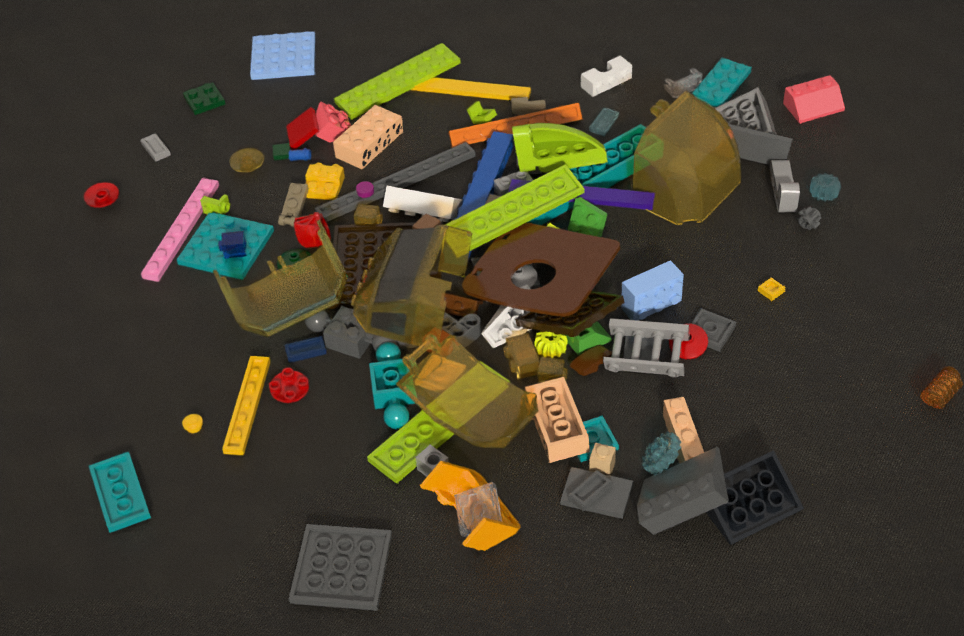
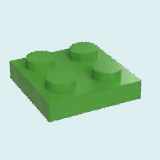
(587, 218)

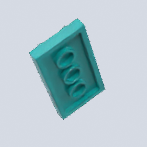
(722, 82)
(119, 492)

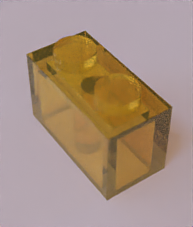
(521, 355)

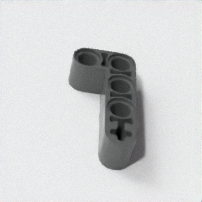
(465, 330)

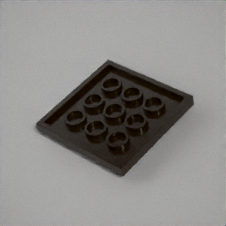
(593, 309)

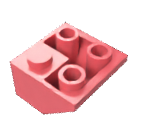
(331, 122)

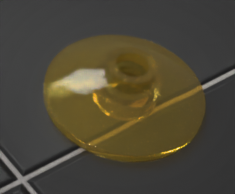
(246, 160)

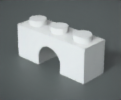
(597, 82)

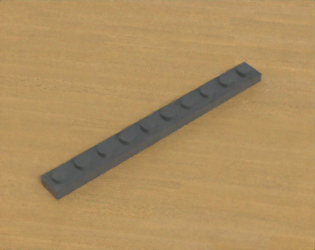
(399, 179)

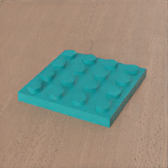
(203, 248)

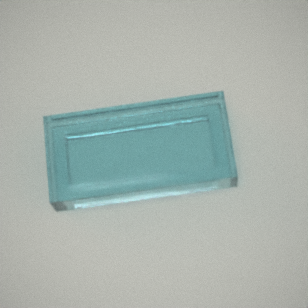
(604, 121)

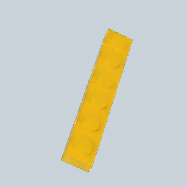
(246, 406)

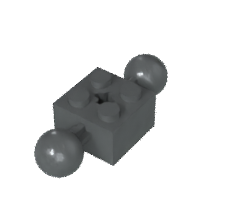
(344, 332)

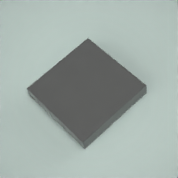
(716, 327)

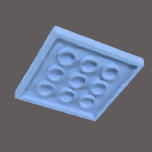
(283, 55)

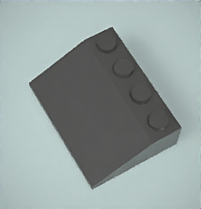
(682, 492)

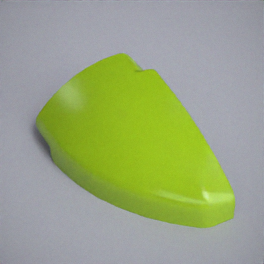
(554, 146)

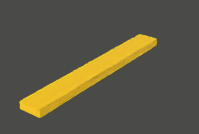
(473, 89)

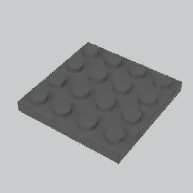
(341, 567)

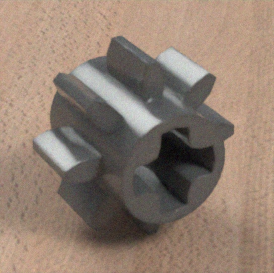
(809, 218)

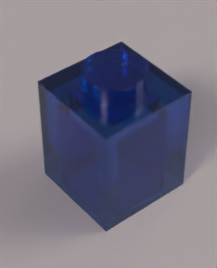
(233, 244)

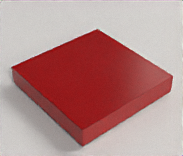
(302, 128)

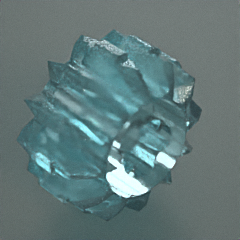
(825, 187)

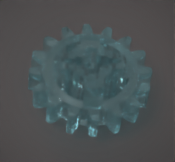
(661, 453)

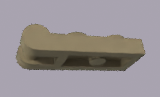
(293, 204)

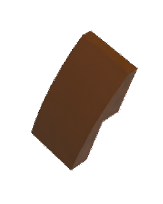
(590, 360)

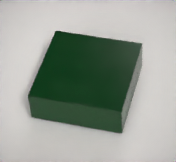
(281, 151)

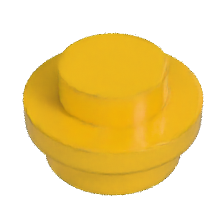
(192, 423)

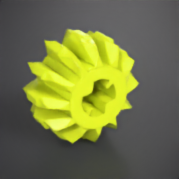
(550, 344)

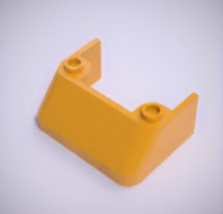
(452, 479)

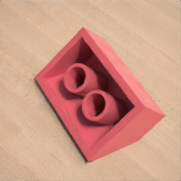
(814, 99)

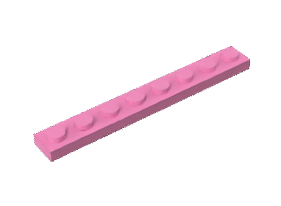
(178, 231)

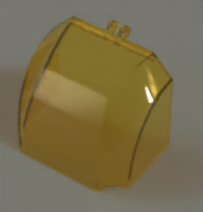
(686, 160)

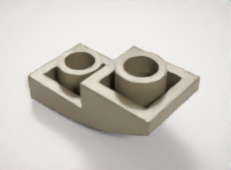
(522, 106)

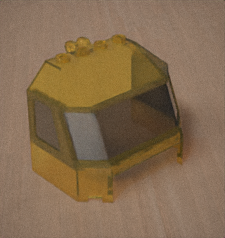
(397, 289)

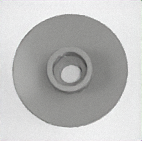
(525, 276)

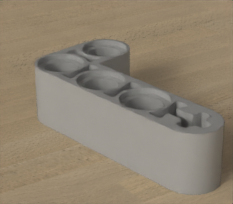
(784, 188)

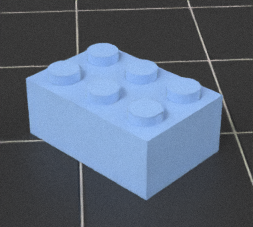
(652, 291)

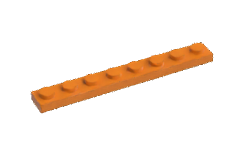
(483, 131)

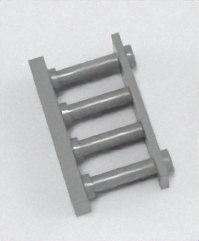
(642, 329)

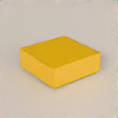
(771, 289)

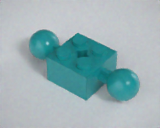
(385, 390)

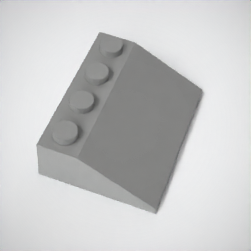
(748, 112)

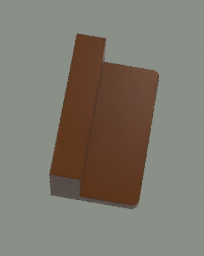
(461, 305)

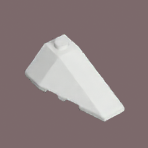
(504, 325)

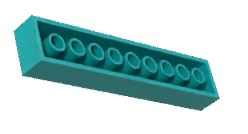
(619, 166)

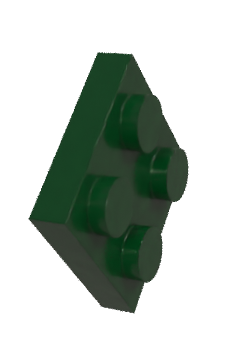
(203, 98)

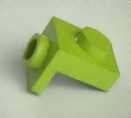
(479, 115)
(212, 205)

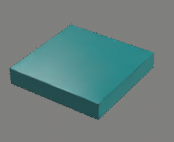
(600, 433)

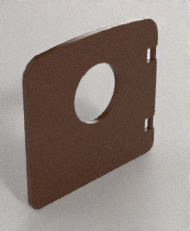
(575, 257)

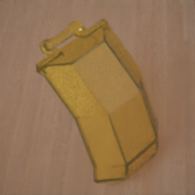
(465, 395)

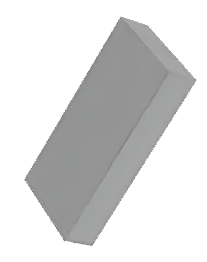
(155, 147)

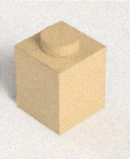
(602, 459)

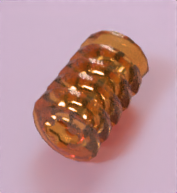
(942, 388)

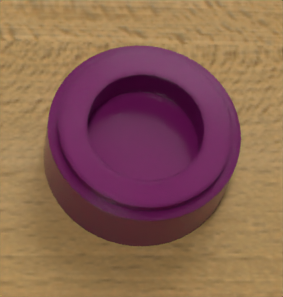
(365, 189)

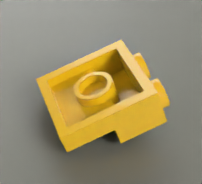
(324, 181)

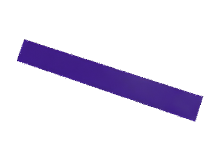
(607, 196)

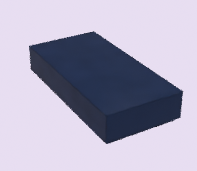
(305, 349)

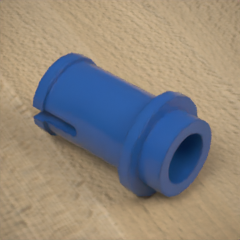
(300, 154)

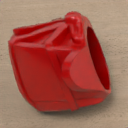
(307, 228)

